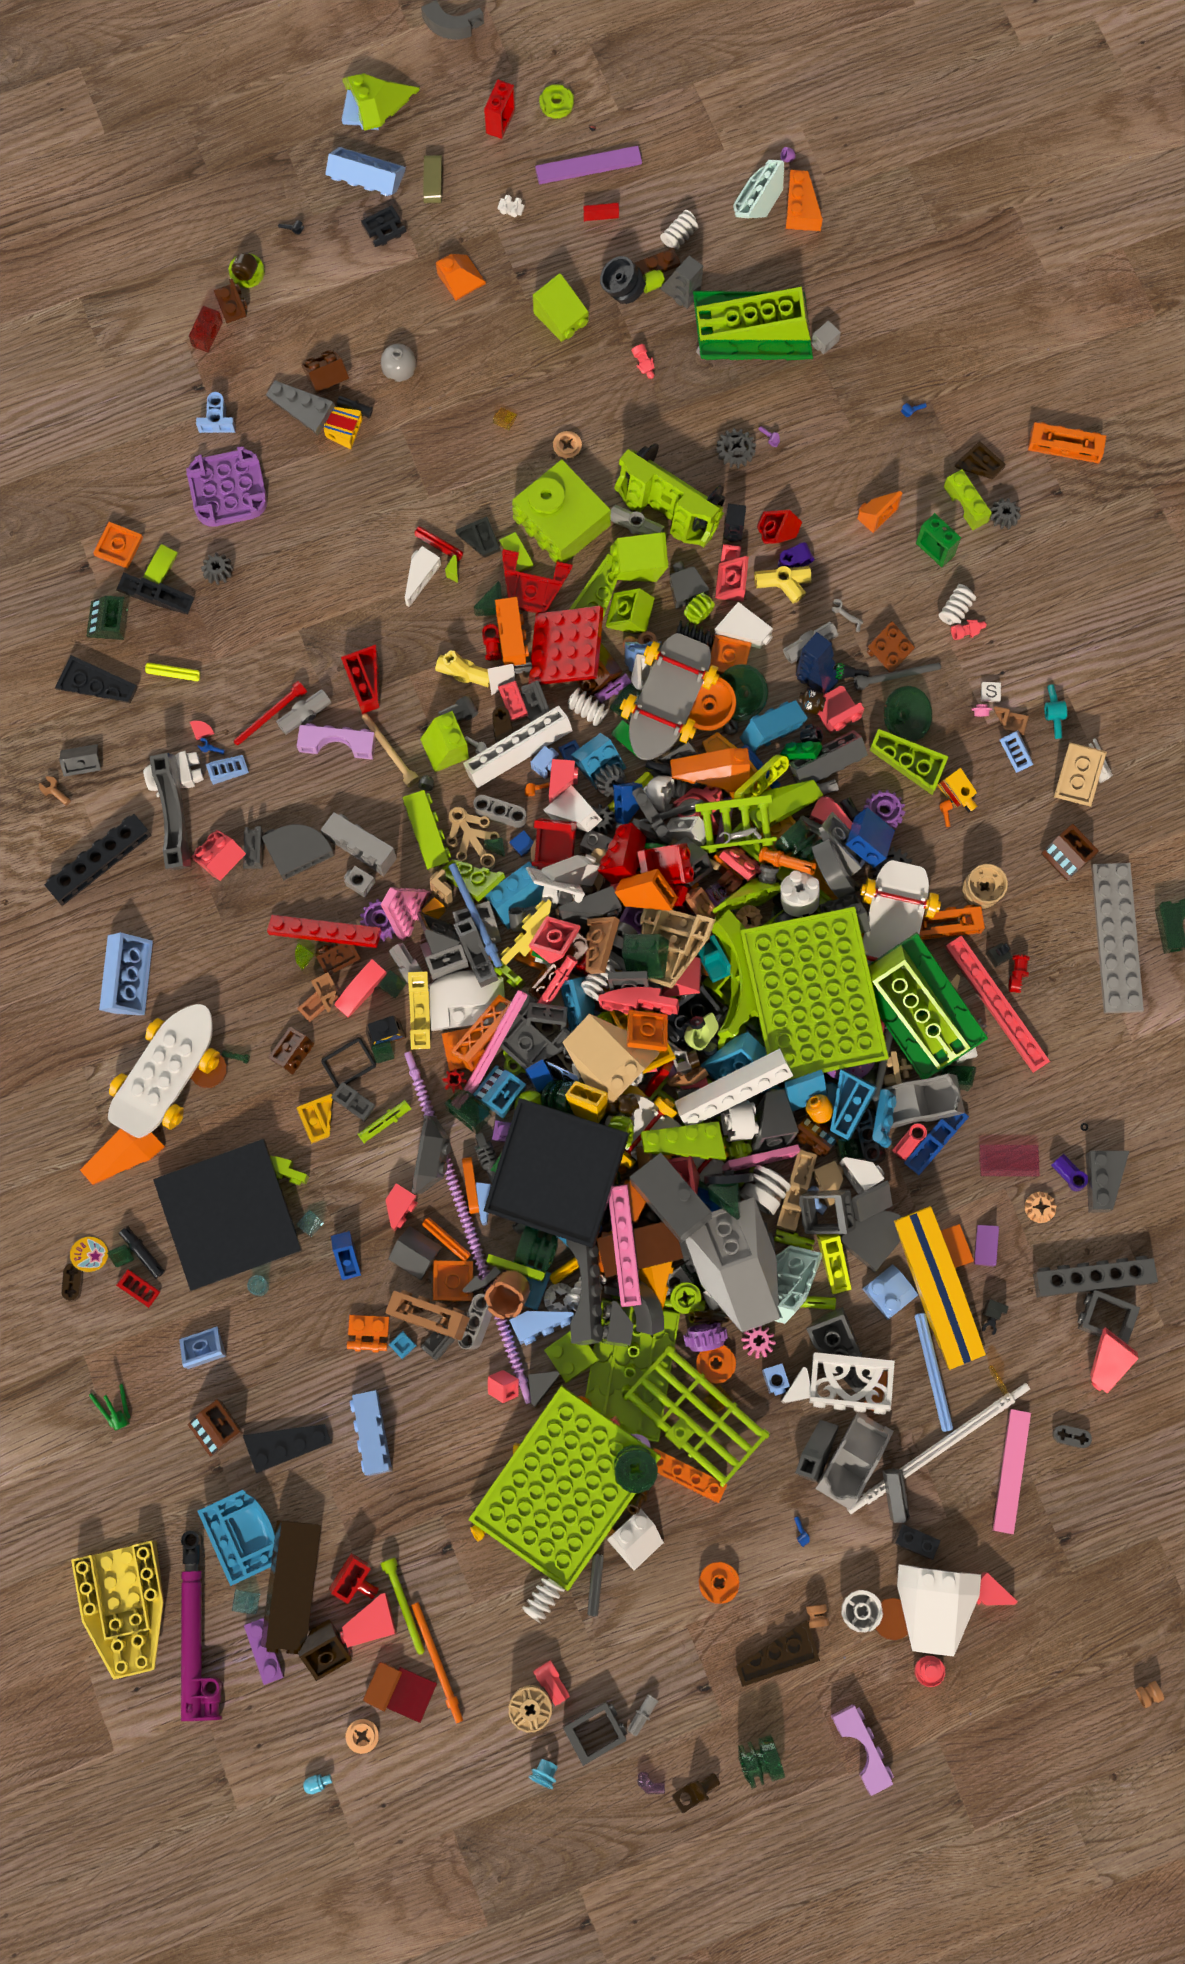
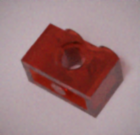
(205, 329)

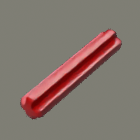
(438, 543)

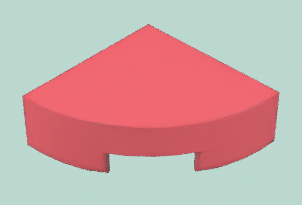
(201, 729)

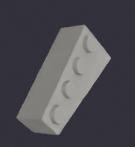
(359, 843)

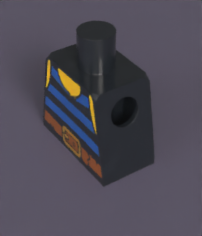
(385, 1030)

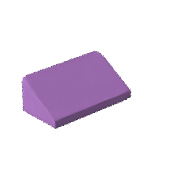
(986, 1245)

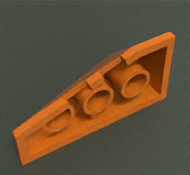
(719, 769)
(121, 1154)

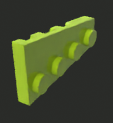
(599, 588)
(691, 1140)

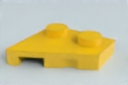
(316, 1118)

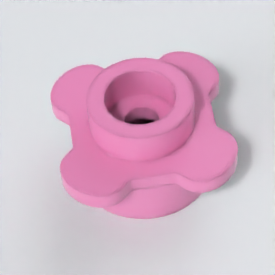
(981, 710)

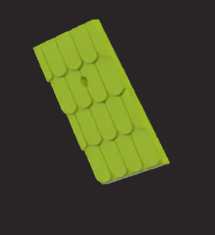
(621, 1368)

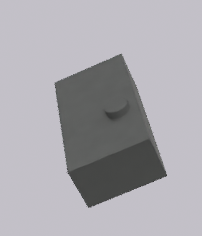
(671, 1197)

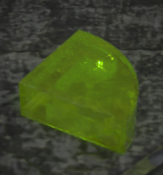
(302, 956)

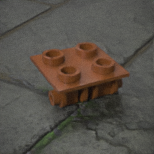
(890, 647)

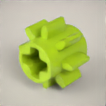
(739, 1149)

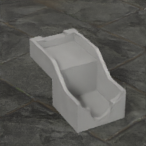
(926, 1100)
(854, 1460)

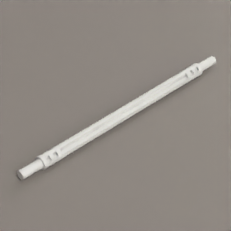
(945, 1443)

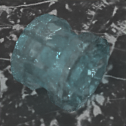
(256, 1282)

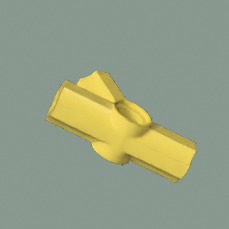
(790, 586)
(462, 669)

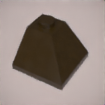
(324, 1650)

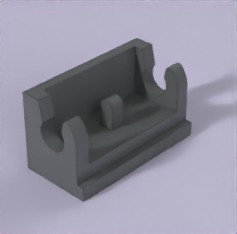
(534, 700)
(253, 848)
(546, 1014)
(437, 1344)

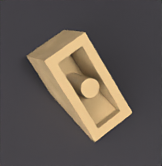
(829, 1178)

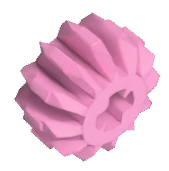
(752, 1336)

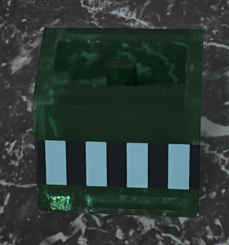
(107, 618)

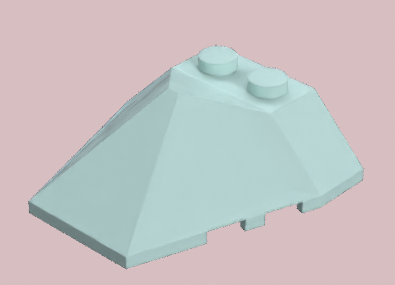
(795, 1276)

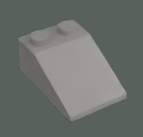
(838, 833)

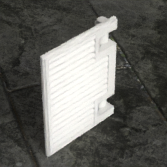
(541, 879)

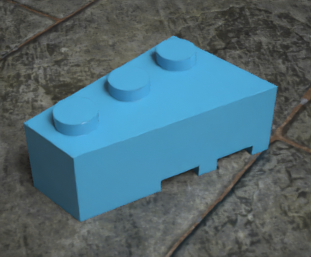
(773, 725)
(850, 1104)

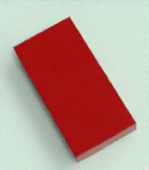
(601, 211)
(658, 1078)

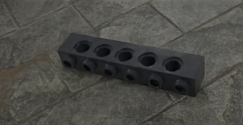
(108, 859)

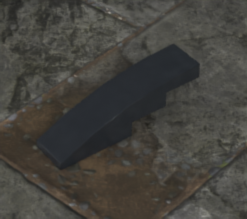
(155, 594)

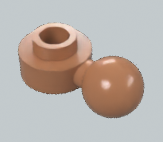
(645, 636)

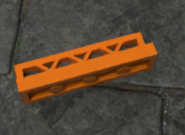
(474, 1054)

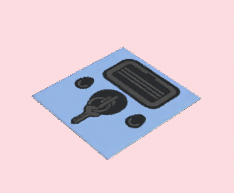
(560, 1074)

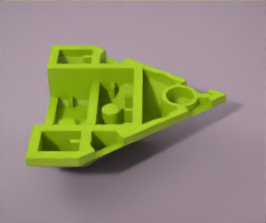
(377, 98)

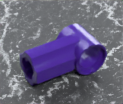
(1068, 1171)

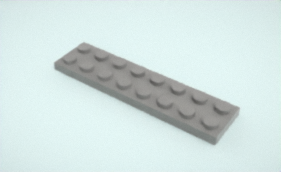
(1117, 938)

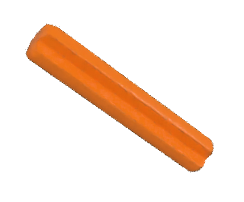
(446, 1239)

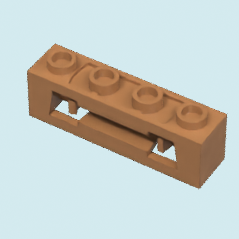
(456, 1324)

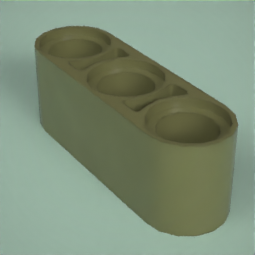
(432, 179)

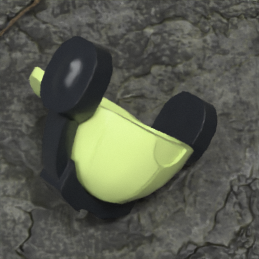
(699, 1033)

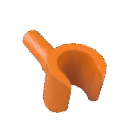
(530, 788)
(945, 806)

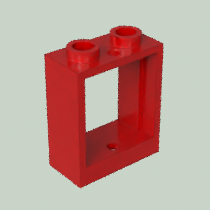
(499, 107)

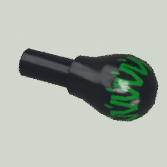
(845, 671)

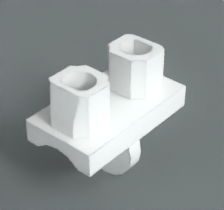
(556, 897)

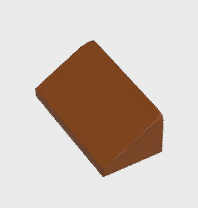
(382, 1686)

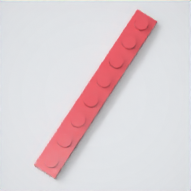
(997, 1004)

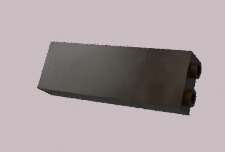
(290, 1586)

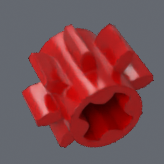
(455, 1075)

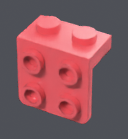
(839, 710)

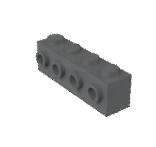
(832, 758)

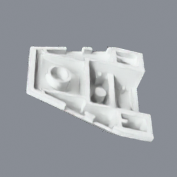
(937, 1606)

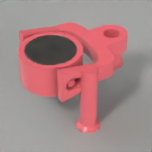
(708, 795)

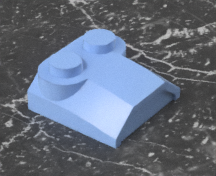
(890, 1291)

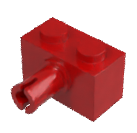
(351, 1579)

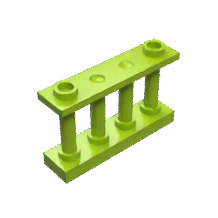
(743, 805)

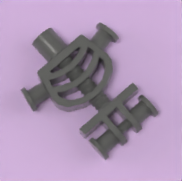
(652, 815)

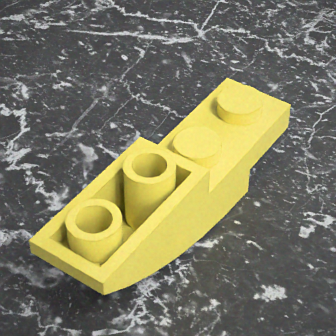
(530, 926)

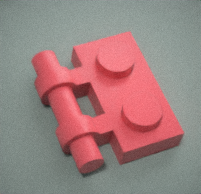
(741, 862)

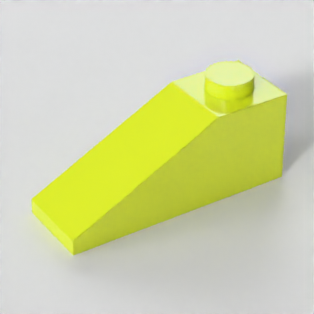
(834, 1262)

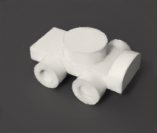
(512, 208)

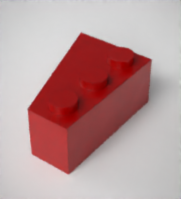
(364, 677)
(622, 856)

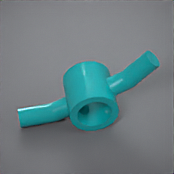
(1055, 711)

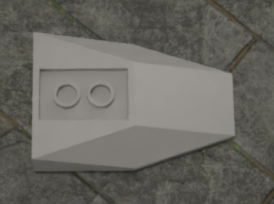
(738, 1266)

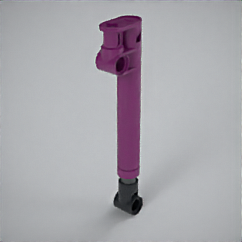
(196, 1700)

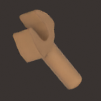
(53, 790)

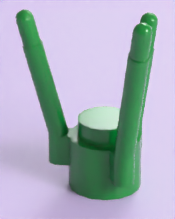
(117, 1419)

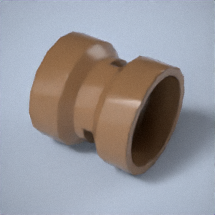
(820, 1620)
(1149, 1694)

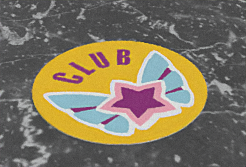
(88, 1254)

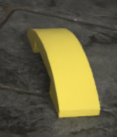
(419, 1010)

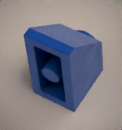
(624, 801)
(538, 1075)
(345, 1255)

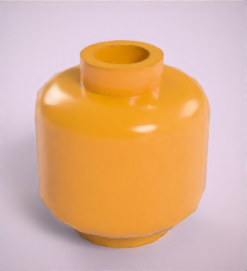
(819, 1108)

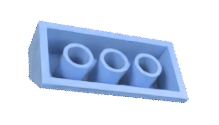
(364, 171)
(126, 974)

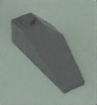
(834, 1335)

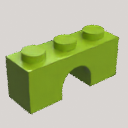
(975, 510)

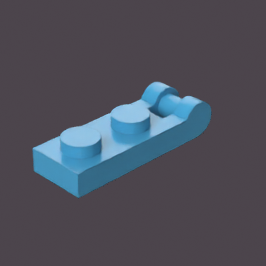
(884, 1118)

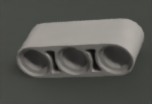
(505, 818)
(476, 1332)

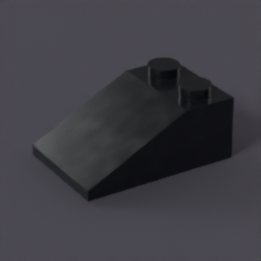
(689, 1007)

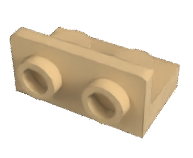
(441, 889)

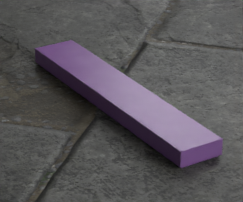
(588, 165)

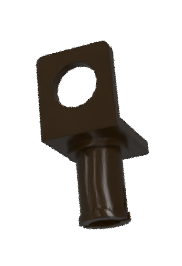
(697, 1792)

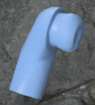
(820, 1208)

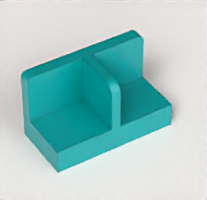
(714, 960)

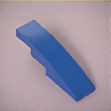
(934, 1142)

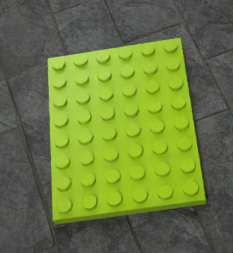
(815, 992)
(559, 1489)

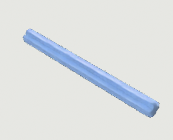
(933, 1372)

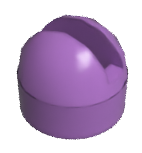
(787, 154)

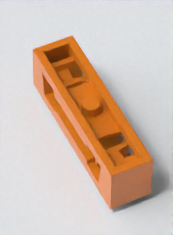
(1067, 442)
(973, 921)
(689, 1477)

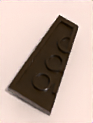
(782, 1655)

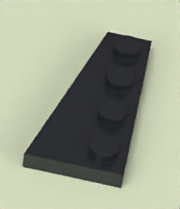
(90, 680)
(280, 1446)

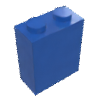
(870, 837)

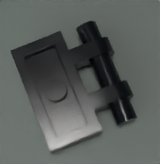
(380, 222)

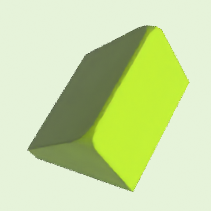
(452, 569)

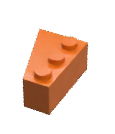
(802, 204)
(510, 631)

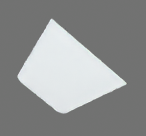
(500, 676)

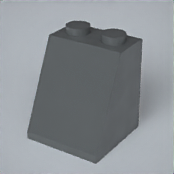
(774, 1122)

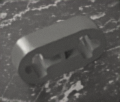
(1073, 1432)

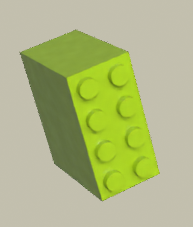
(573, 525)

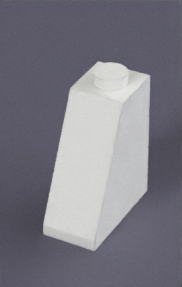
(745, 626)
(573, 808)

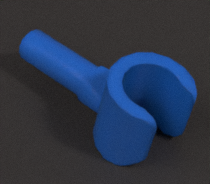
(908, 410)
(207, 747)
(803, 1539)

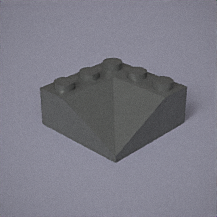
(596, 905)

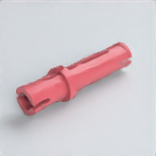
(561, 975)

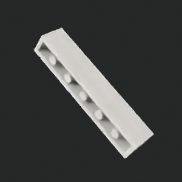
(518, 746)
(733, 1088)

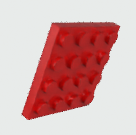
(566, 645)

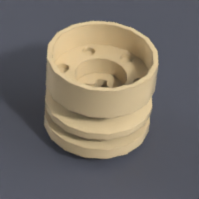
(992, 878)
(542, 1705)

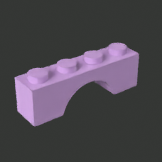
(313, 738)
(874, 1774)

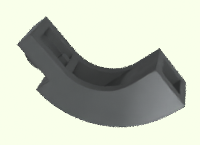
(450, 26)
(833, 869)
(475, 952)
(649, 1314)

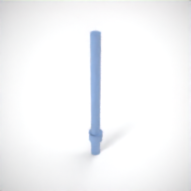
(490, 948)

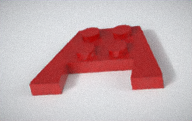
(532, 591)

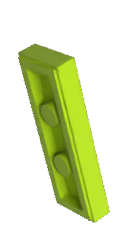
(512, 1266)

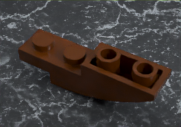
(577, 950)

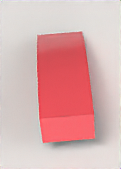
(360, 988)

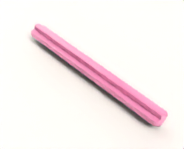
(495, 1041)

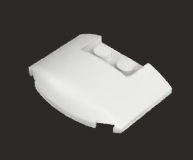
(459, 1000)

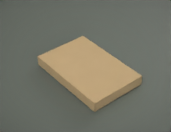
(1080, 774)

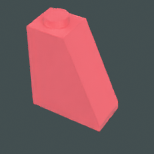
(1111, 1361)
(370, 1624)

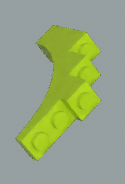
(742, 1000)

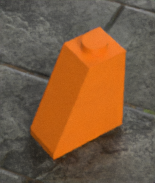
(646, 891)

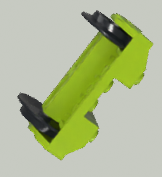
(669, 495)

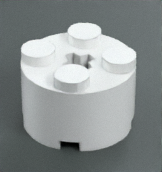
(800, 894)
(739, 1121)

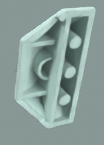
(761, 191)

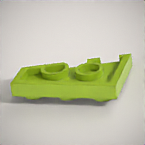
(478, 881)

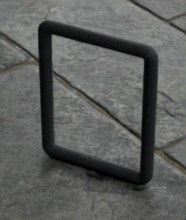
(340, 1050)

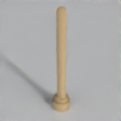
(409, 776)

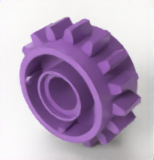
(887, 801)
(370, 916)
(705, 1337)

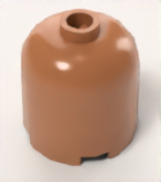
(507, 1294)

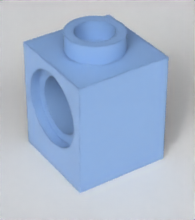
(776, 1370)

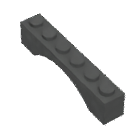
(175, 845)
(586, 1323)

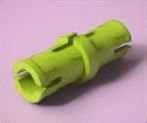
(793, 1240)

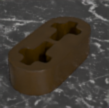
(693, 1057)
(67, 1281)

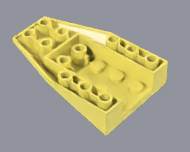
(122, 1606)

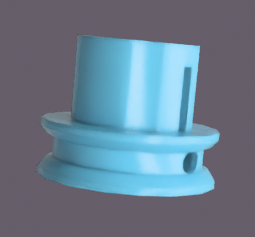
(544, 1774)

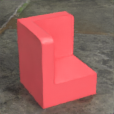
(503, 1386)

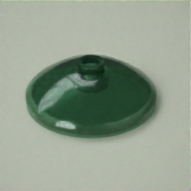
(743, 679)
(915, 713)

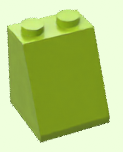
(560, 308)
(639, 557)
(444, 742)

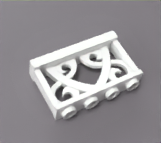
(875, 1366)

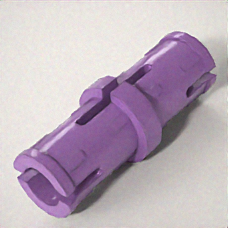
(623, 681)

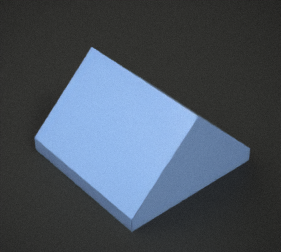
(201, 1348)

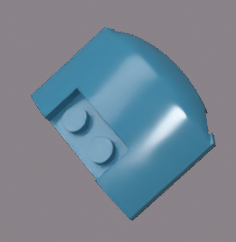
(239, 1535)

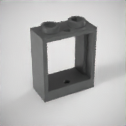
(844, 1211)
(1128, 1322)
(576, 1743)

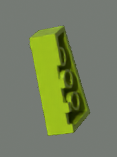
(912, 760)

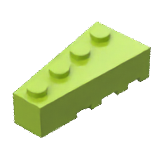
(426, 830)

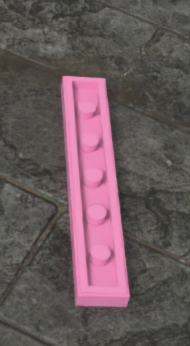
(624, 1246)
(1011, 1471)

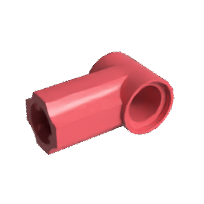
(909, 1142)
(549, 1679)

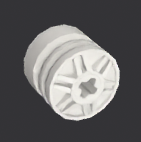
(766, 1187)

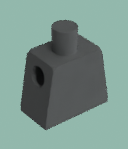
(686, 584)

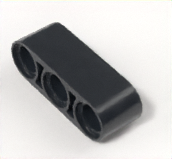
(869, 1145)

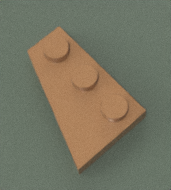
(600, 943)

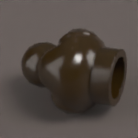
(626, 1106)

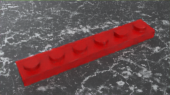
(324, 931)

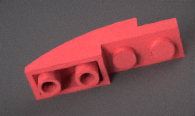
(638, 997)

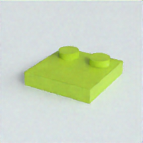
(570, 1358)

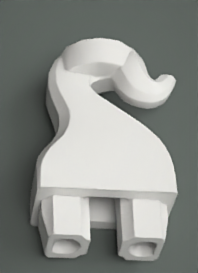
(186, 776)

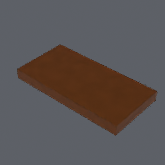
(653, 1247)

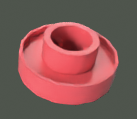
(929, 1671)

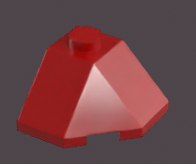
(778, 526)

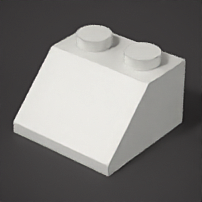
(862, 1174)
(636, 1539)

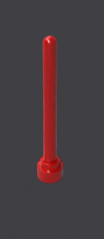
(296, 691)

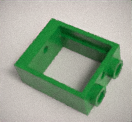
(932, 535)

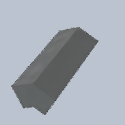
(896, 1495)

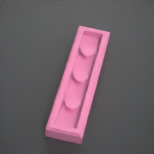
(761, 1158)

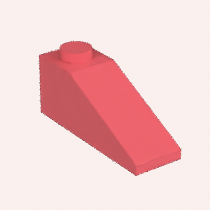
(824, 807)

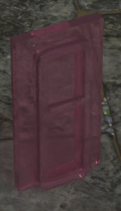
(1009, 1160)

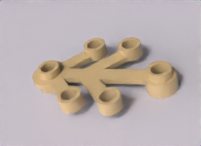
(470, 835)

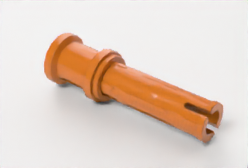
(780, 859)

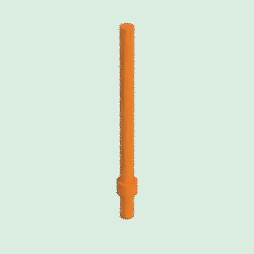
(452, 1701)

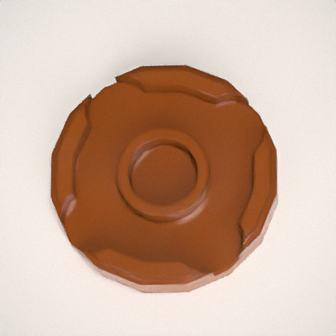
(211, 1079)
(893, 1621)

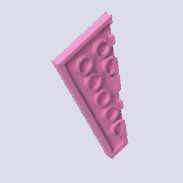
(402, 909)

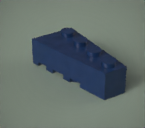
(817, 665)

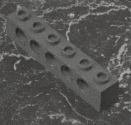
(1144, 1266)

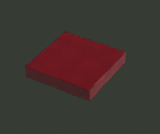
(411, 1695)

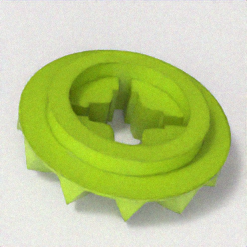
(692, 1301)

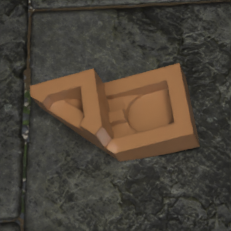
(1011, 721)
(325, 989)
(690, 1078)

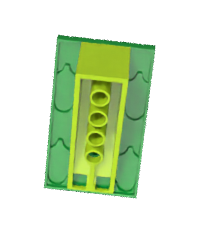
(753, 325)
(923, 1007)

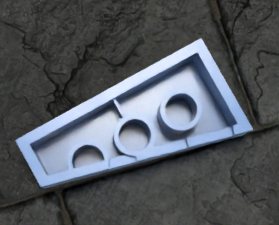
(371, 1433)

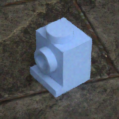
(543, 761)

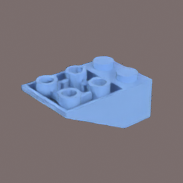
(534, 1323)

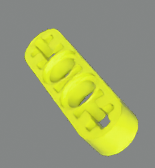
(776, 765)

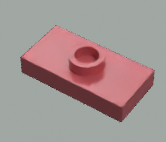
(513, 701)

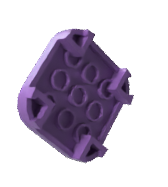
(227, 487)

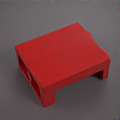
(553, 841)
(670, 860)

